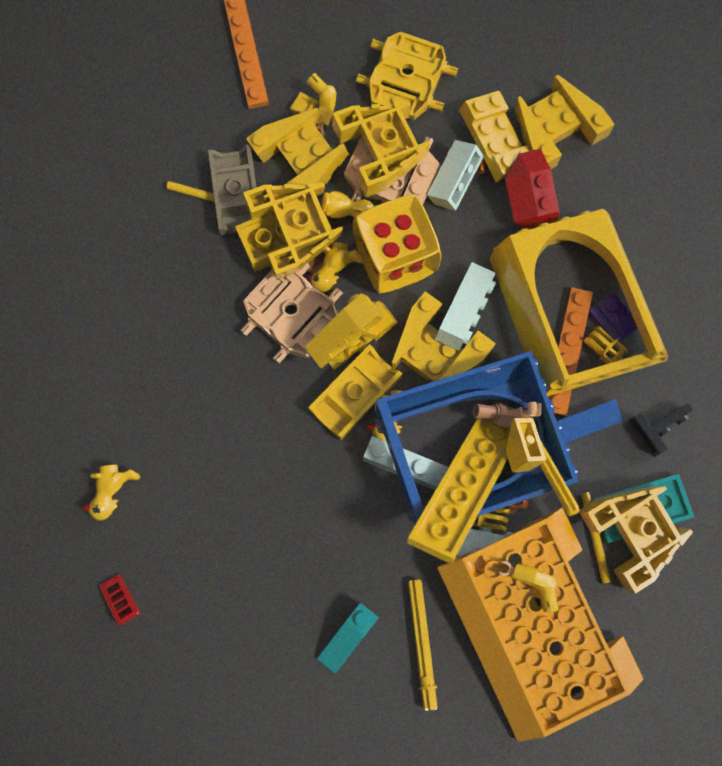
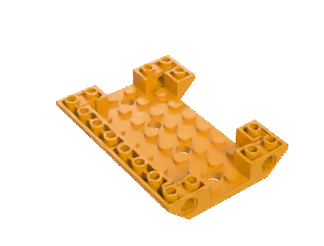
(516, 640)

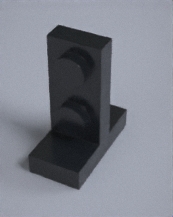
(651, 434)

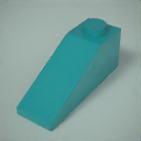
(347, 638)

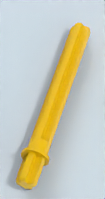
(558, 485)
(422, 645)

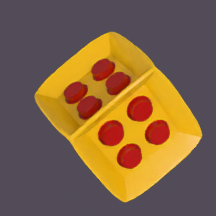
(397, 243)

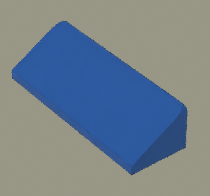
(590, 421)

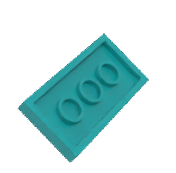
(673, 500)

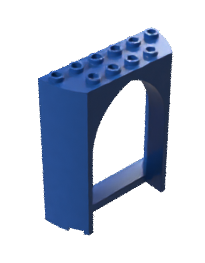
(508, 381)

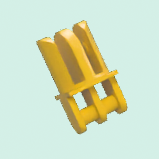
(601, 344)
(485, 518)

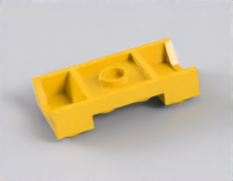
(493, 132)
(354, 392)

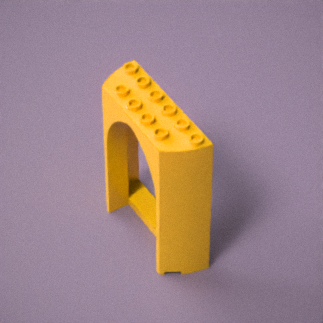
(515, 268)

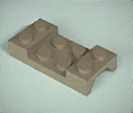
(231, 176)

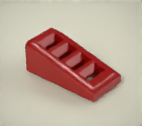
(135, 611)

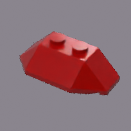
(531, 191)

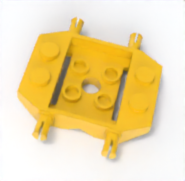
(411, 52)

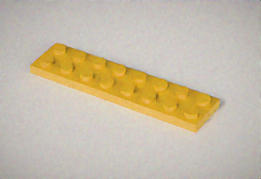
(462, 491)

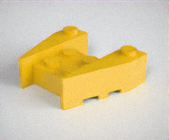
(559, 117)
(387, 141)
(301, 146)
(299, 222)
(350, 331)
(430, 357)
(643, 527)

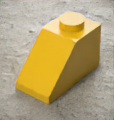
(524, 446)

